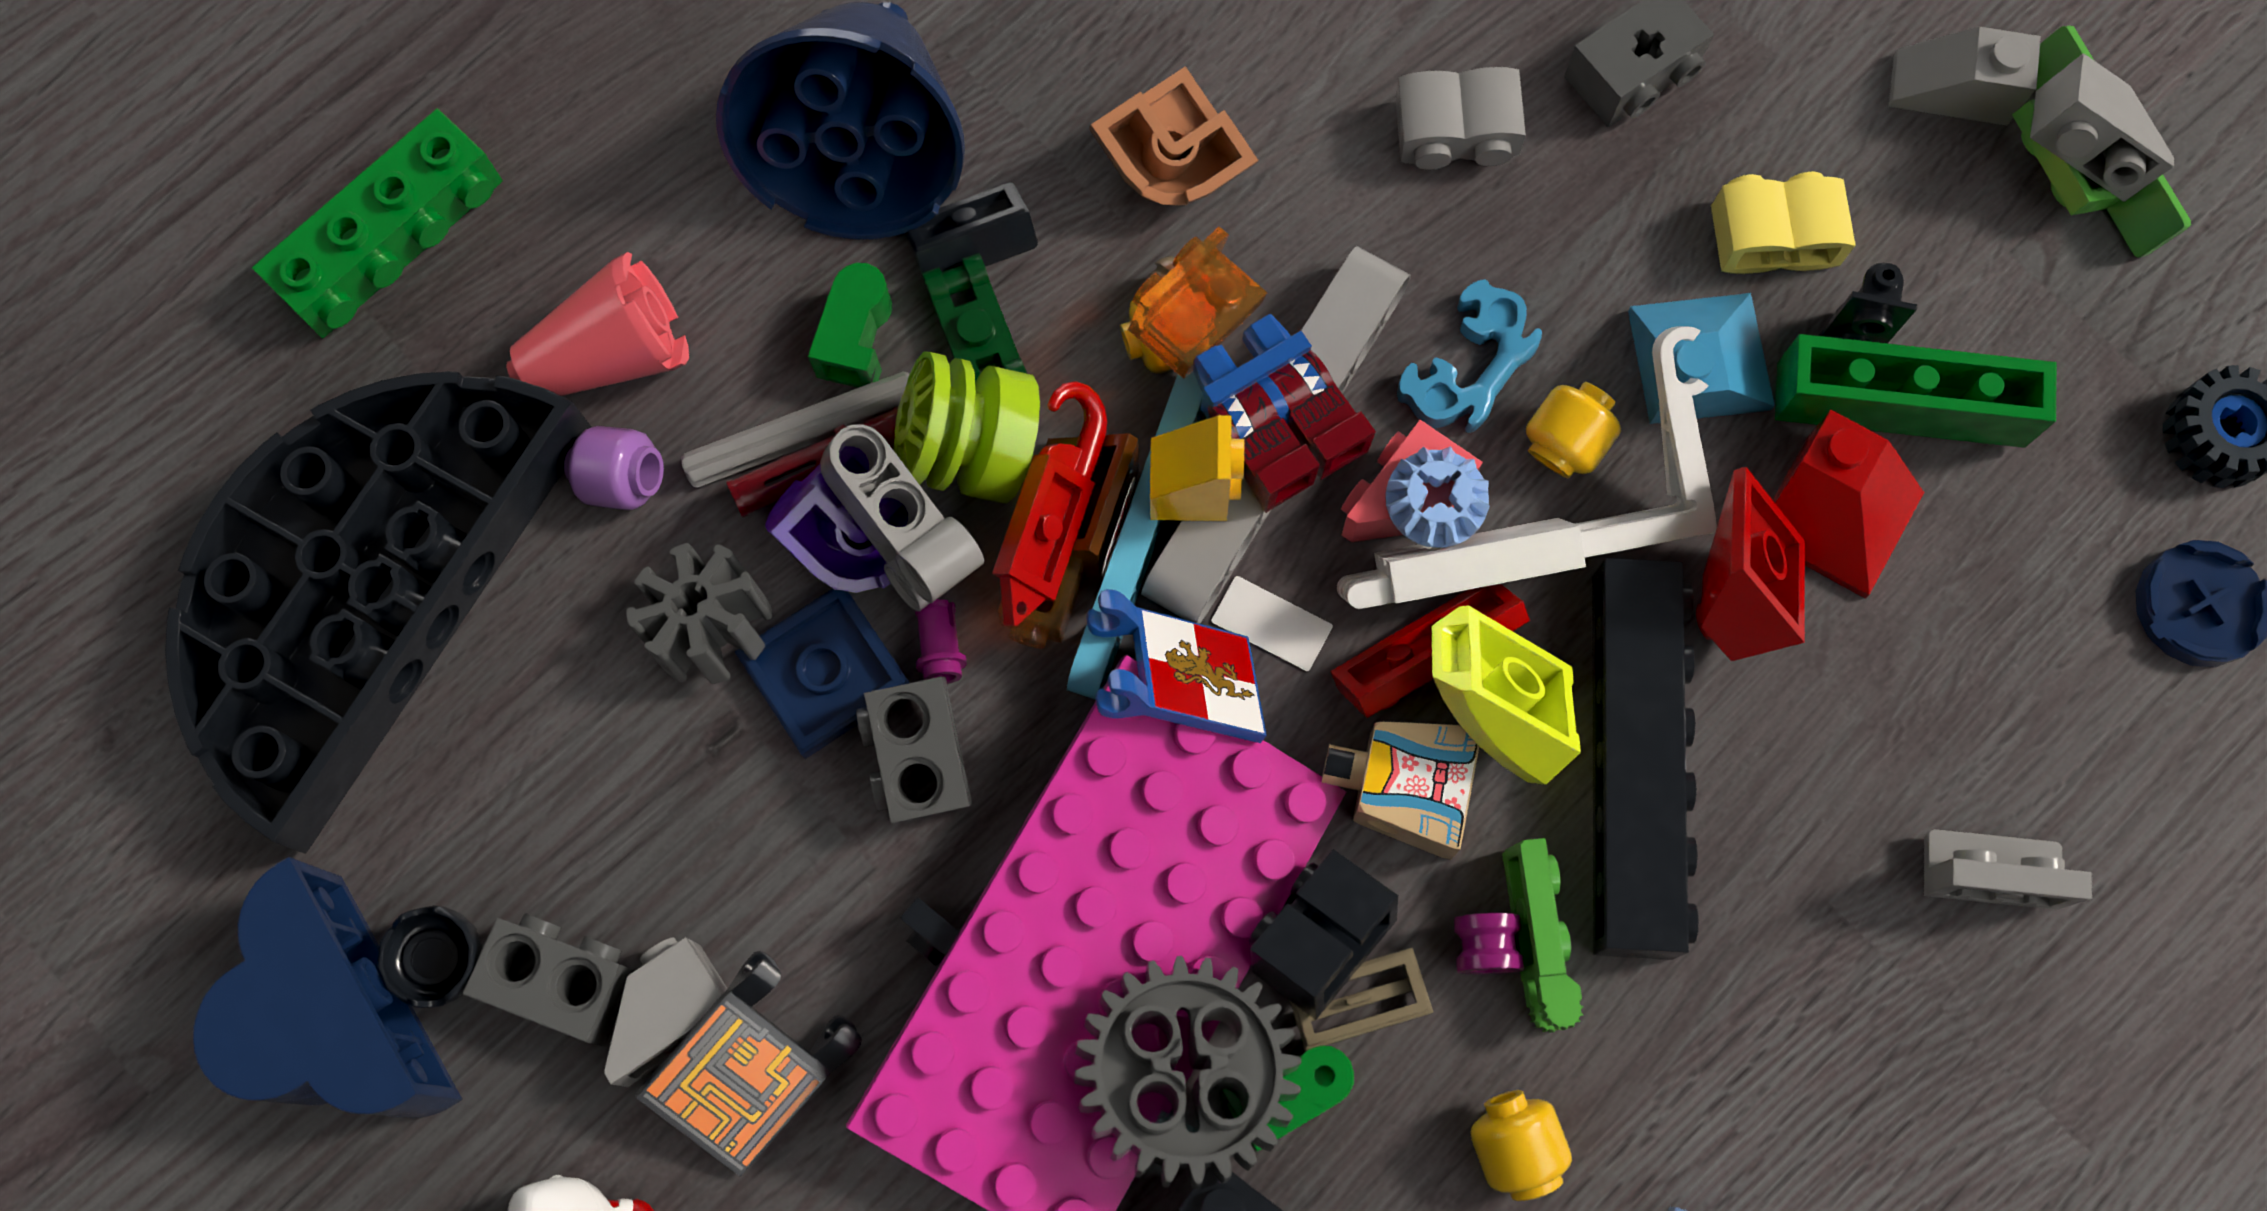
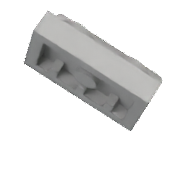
(2001, 871)

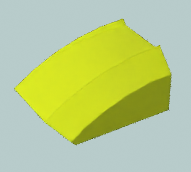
(1506, 694)

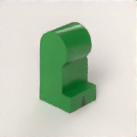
(848, 327)
(1324, 1081)

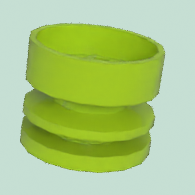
(967, 427)

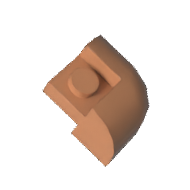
(1173, 143)

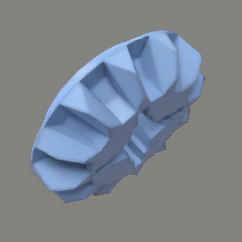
(1437, 525)

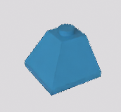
(1723, 354)

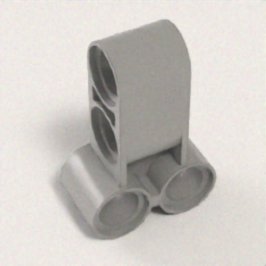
(925, 554)

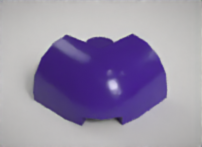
(825, 536)

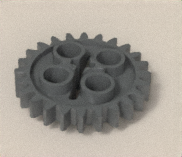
(1126, 1072)

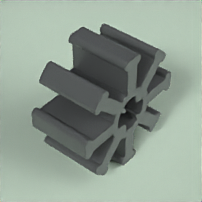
(699, 613)

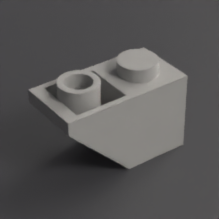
(2099, 128)

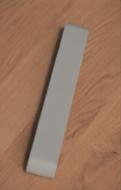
(1341, 334)

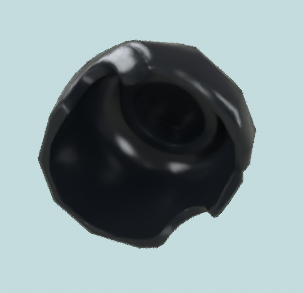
(428, 956)

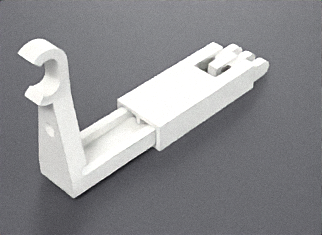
(1556, 543)

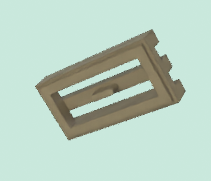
(1413, 983)

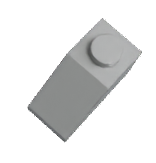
(1967, 75)
(660, 1008)

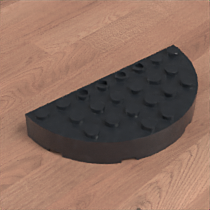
(343, 576)

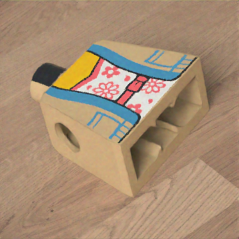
(1410, 782)

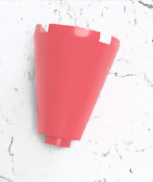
(602, 334)

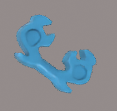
(1500, 318)

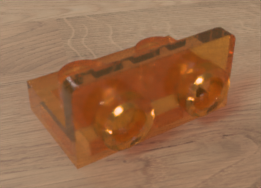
(1194, 303)

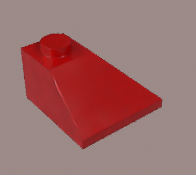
(1848, 501)
(1753, 575)

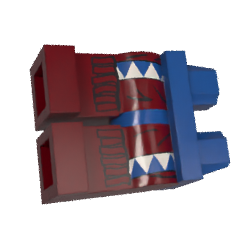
(1283, 409)

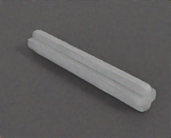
(791, 431)

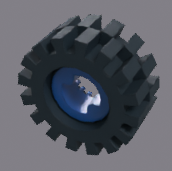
(2201, 437)

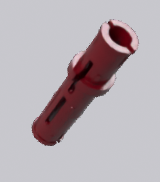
(750, 489)

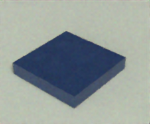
(820, 668)

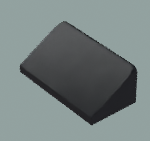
(986, 223)

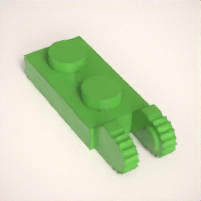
(1543, 940)

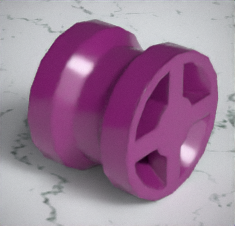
(1488, 943)

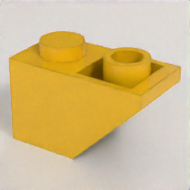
(1196, 471)

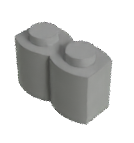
(1460, 116)

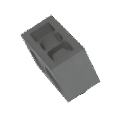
(933, 746)
(546, 992)

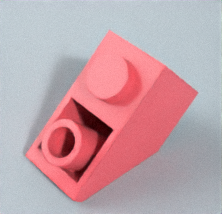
(1367, 503)

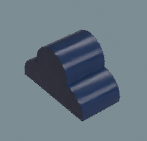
(311, 1011)

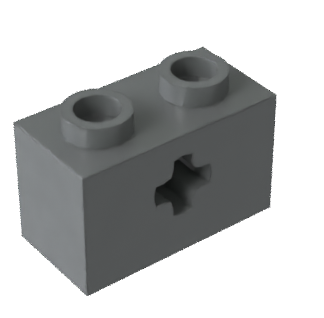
(1638, 57)

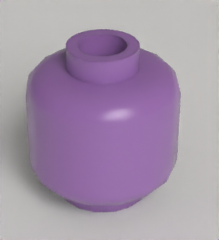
(613, 468)

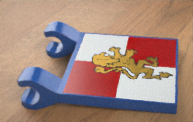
(1184, 671)

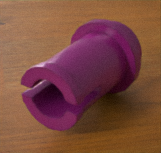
(939, 642)

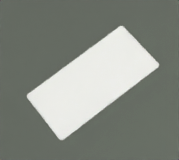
(1272, 623)

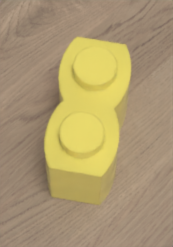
(1782, 224)

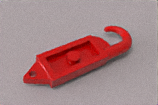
(1050, 510)

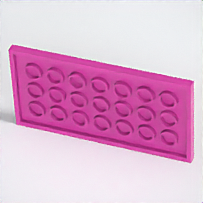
(1131, 856)

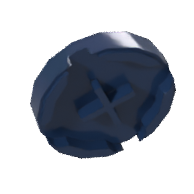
(2203, 603)

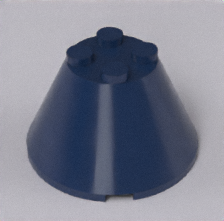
(843, 123)

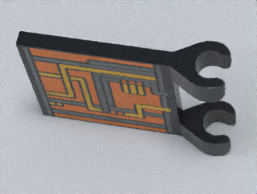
(740, 1074)

